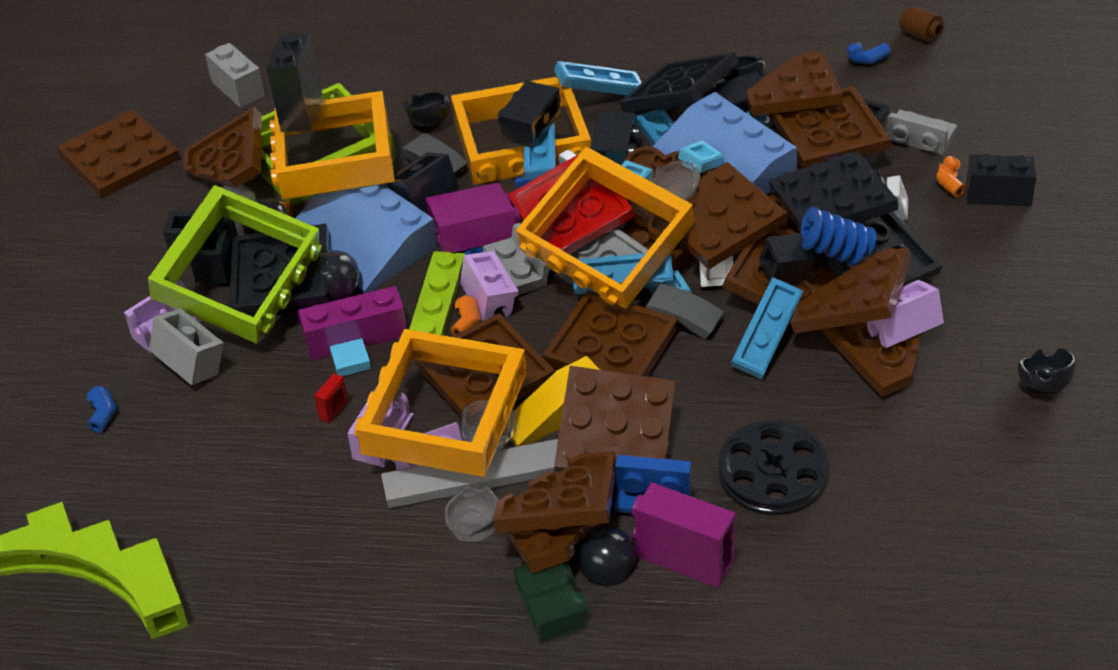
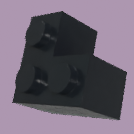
(213, 259)

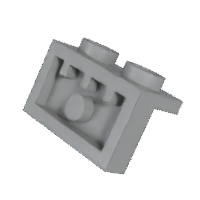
(920, 131)
(524, 271)

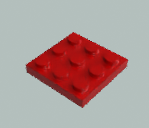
(584, 219)

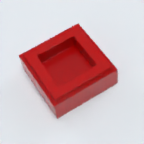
(331, 398)

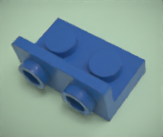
(637, 473)

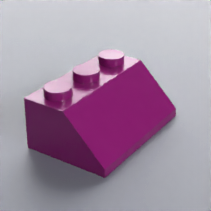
(368, 316)

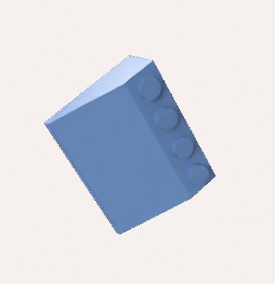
(735, 134)
(374, 228)

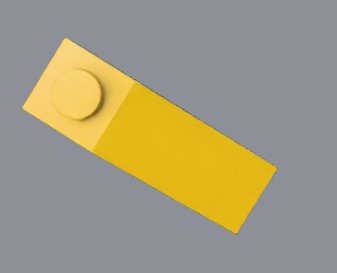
(543, 409)

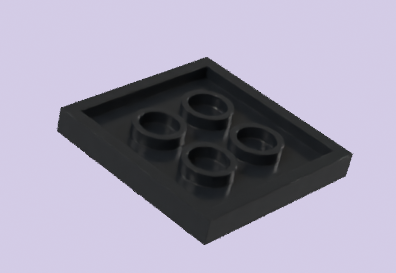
(679, 83)
(840, 186)
(895, 234)
(259, 263)

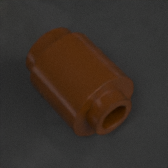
(921, 23)

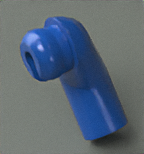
(871, 56)
(104, 405)

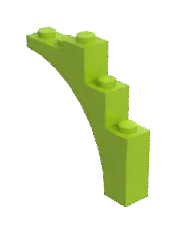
(92, 553)

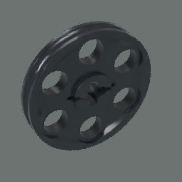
(769, 478)

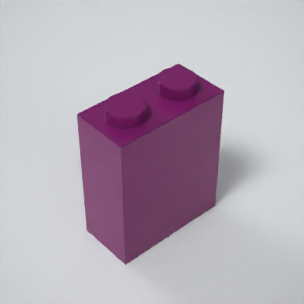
(472, 217)
(684, 534)

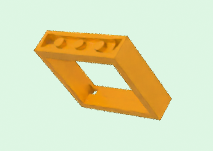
(509, 162)
(339, 172)
(631, 186)
(432, 450)

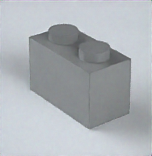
(235, 75)
(186, 346)

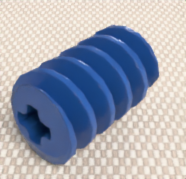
(836, 236)

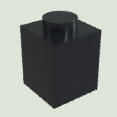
(786, 258)

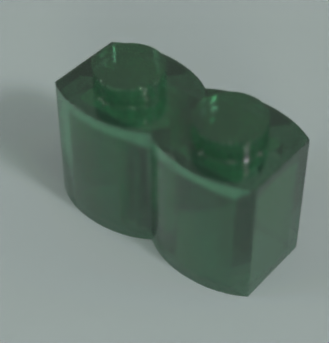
(550, 600)

